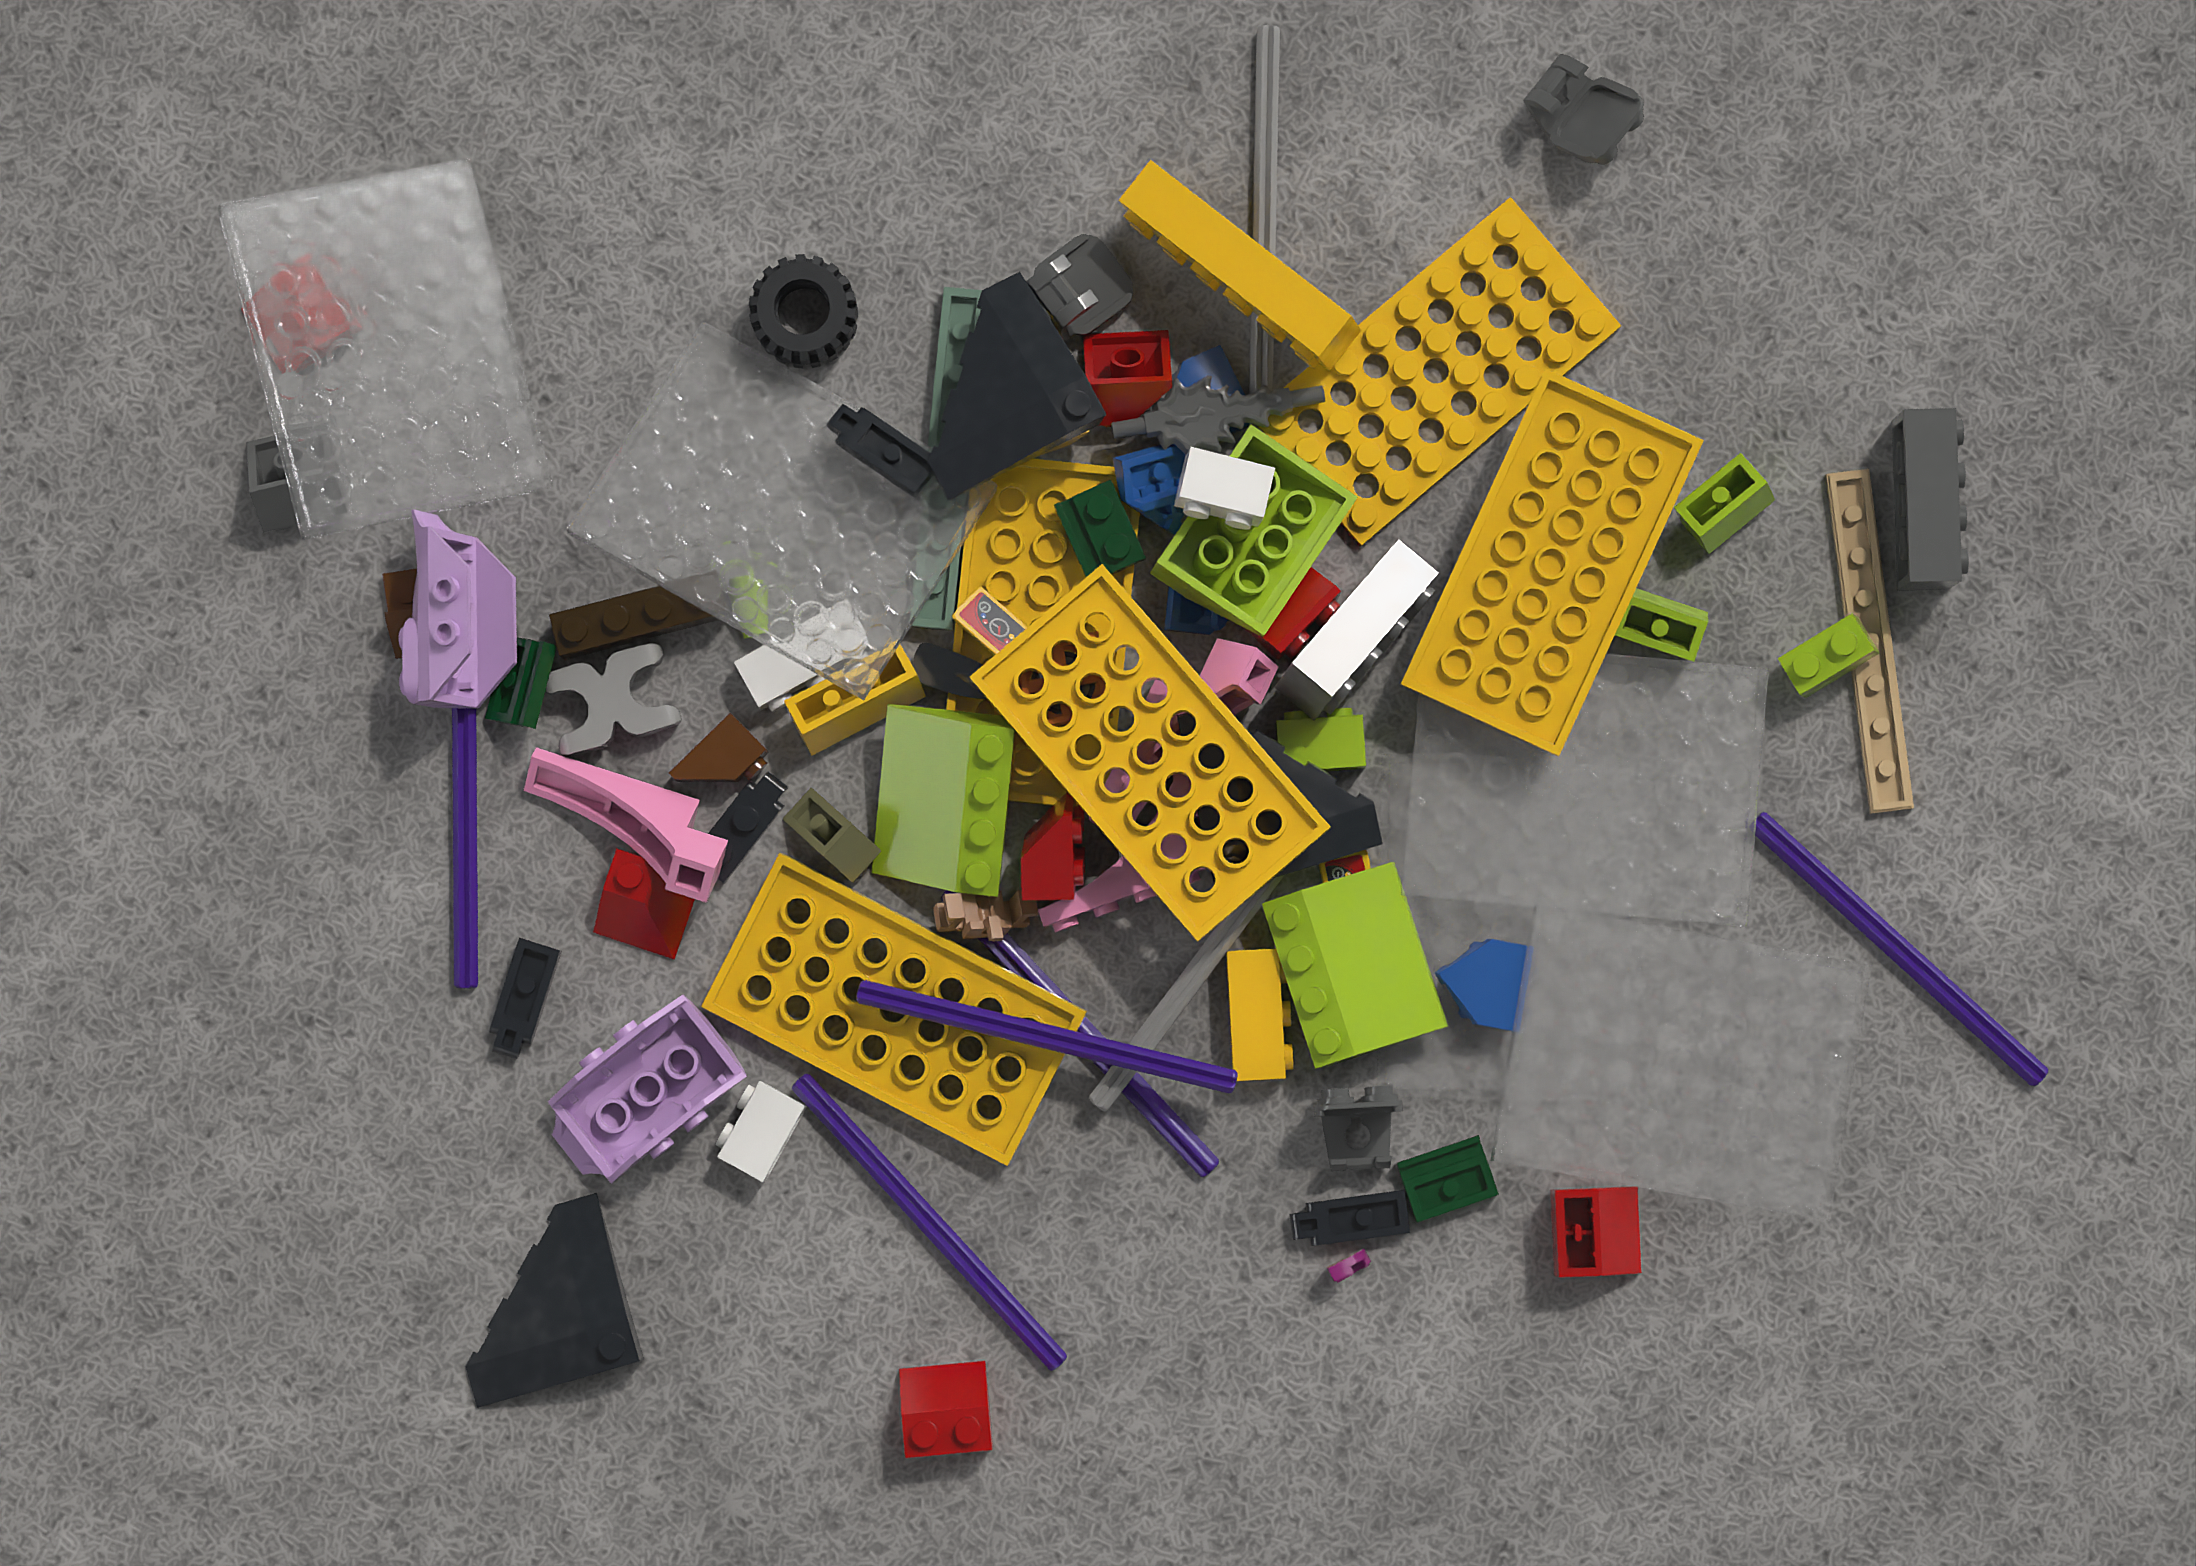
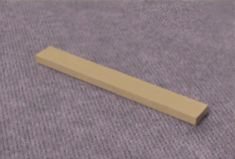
(1875, 680)

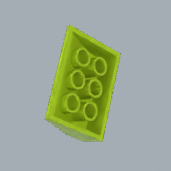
(1257, 569)
(944, 798)
(1354, 965)

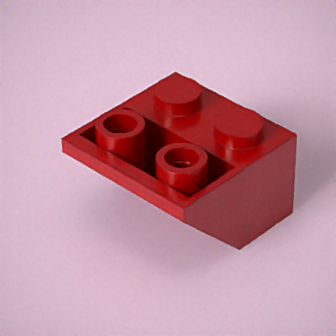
(1309, 604)
(1050, 853)
(1595, 1231)

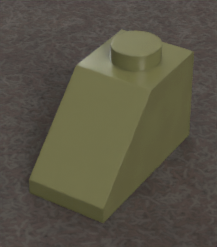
(832, 834)

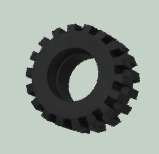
(811, 347)

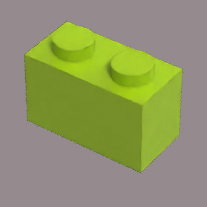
(1724, 503)
(1663, 624)
(1828, 655)
(1327, 742)

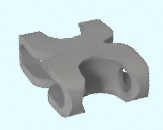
(611, 700)

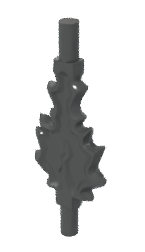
(1203, 416)

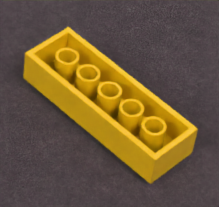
(1241, 266)

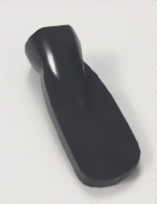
(946, 670)

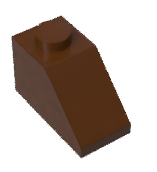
(723, 756)

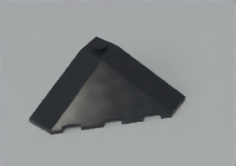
(1013, 394)
(1351, 817)
(562, 1315)

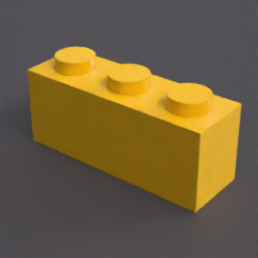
(830, 714)
(1258, 1015)

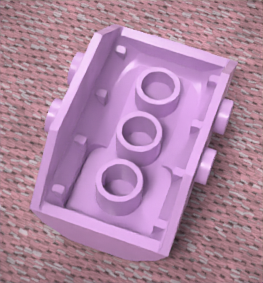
(460, 621)
(643, 1090)

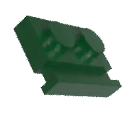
(1100, 530)
(522, 691)
(1447, 1178)

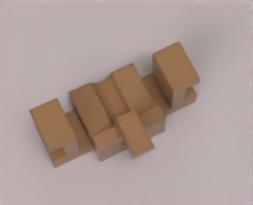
(983, 915)

